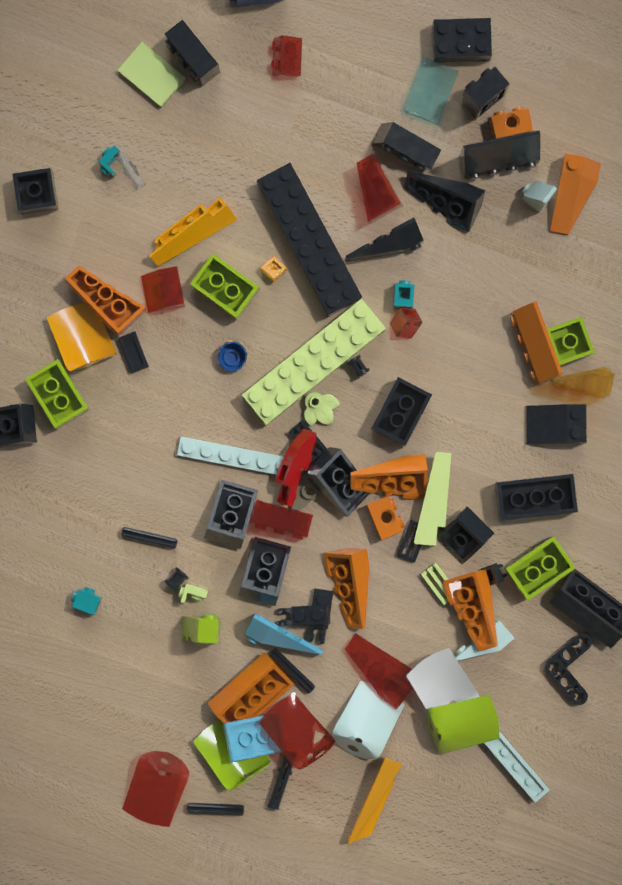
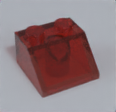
(163, 289)

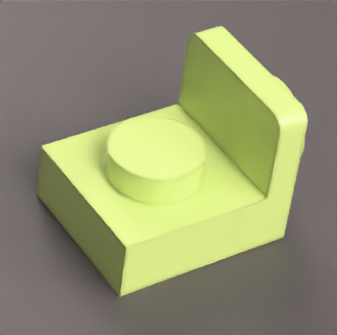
(196, 593)

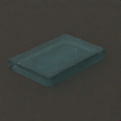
(430, 91)

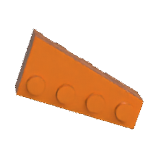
(110, 305)

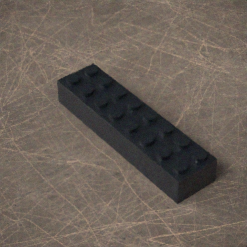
(309, 239)

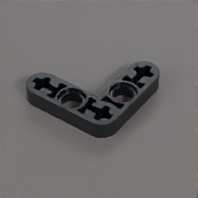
(563, 664)

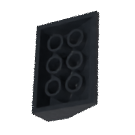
(500, 155)

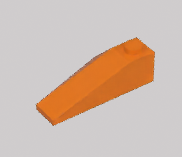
(399, 476)

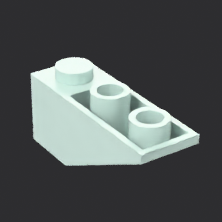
(503, 638)

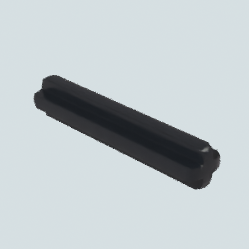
(149, 537)
(291, 670)
(215, 809)

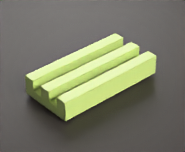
(429, 570)

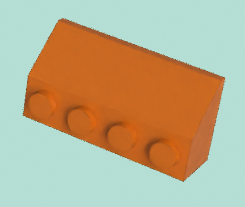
(536, 342)
(251, 691)

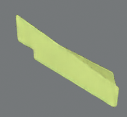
(435, 501)

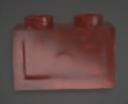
(286, 56)

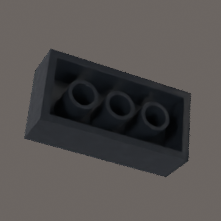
(536, 497)

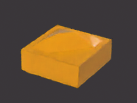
(273, 269)

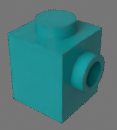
(86, 600)

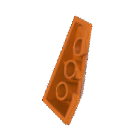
(575, 185)
(351, 577)
(474, 604)

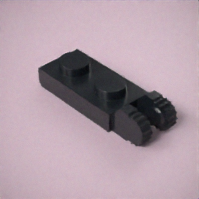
(320, 597)
(306, 615)

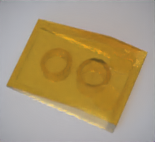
(591, 382)

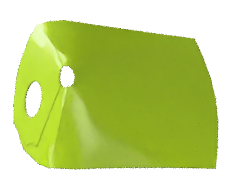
(463, 723)
(214, 749)

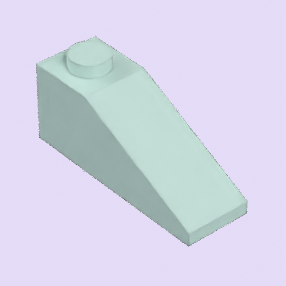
(538, 194)

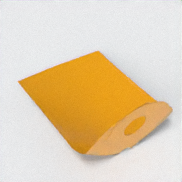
(80, 336)

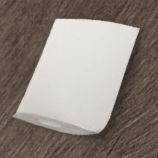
(441, 680)

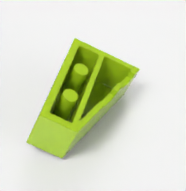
(201, 629)

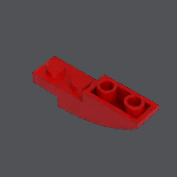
(295, 459)

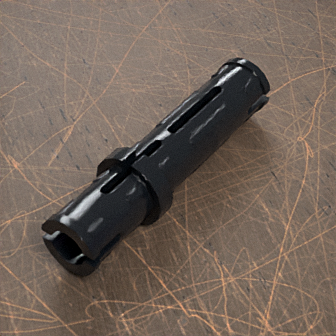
(274, 801)

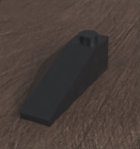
(453, 199)
(401, 239)

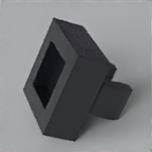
(494, 574)

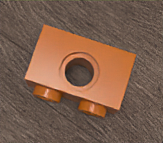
(519, 115)
(385, 529)

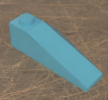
(269, 633)

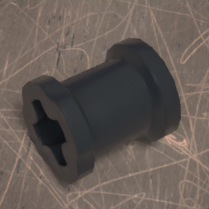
(358, 367)
(176, 579)

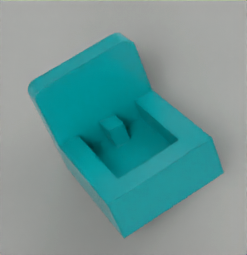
(108, 158)

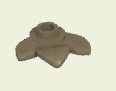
(302, 498)

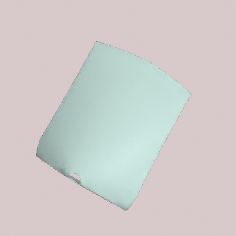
(367, 719)

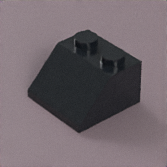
(465, 534)

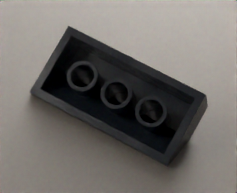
(590, 607)

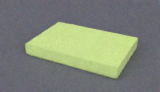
(151, 74)

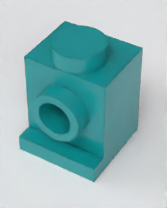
(404, 286)

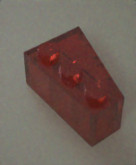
(281, 519)

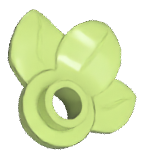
(322, 410)

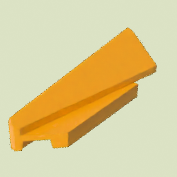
(192, 229)
(375, 800)

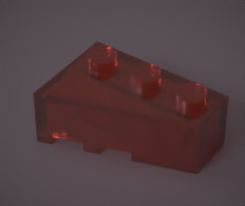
(377, 189)

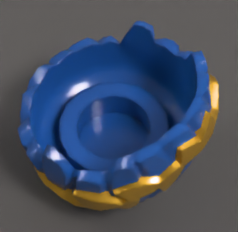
(232, 355)

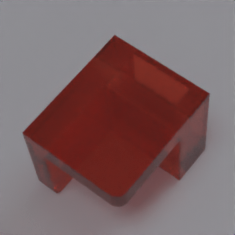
(406, 322)

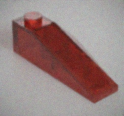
(381, 670)

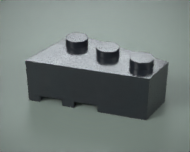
(406, 146)

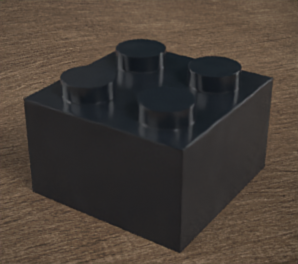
(35, 191)

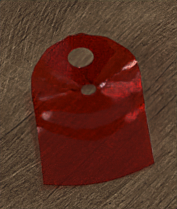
(293, 731)
(156, 796)

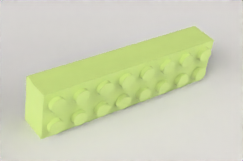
(314, 362)

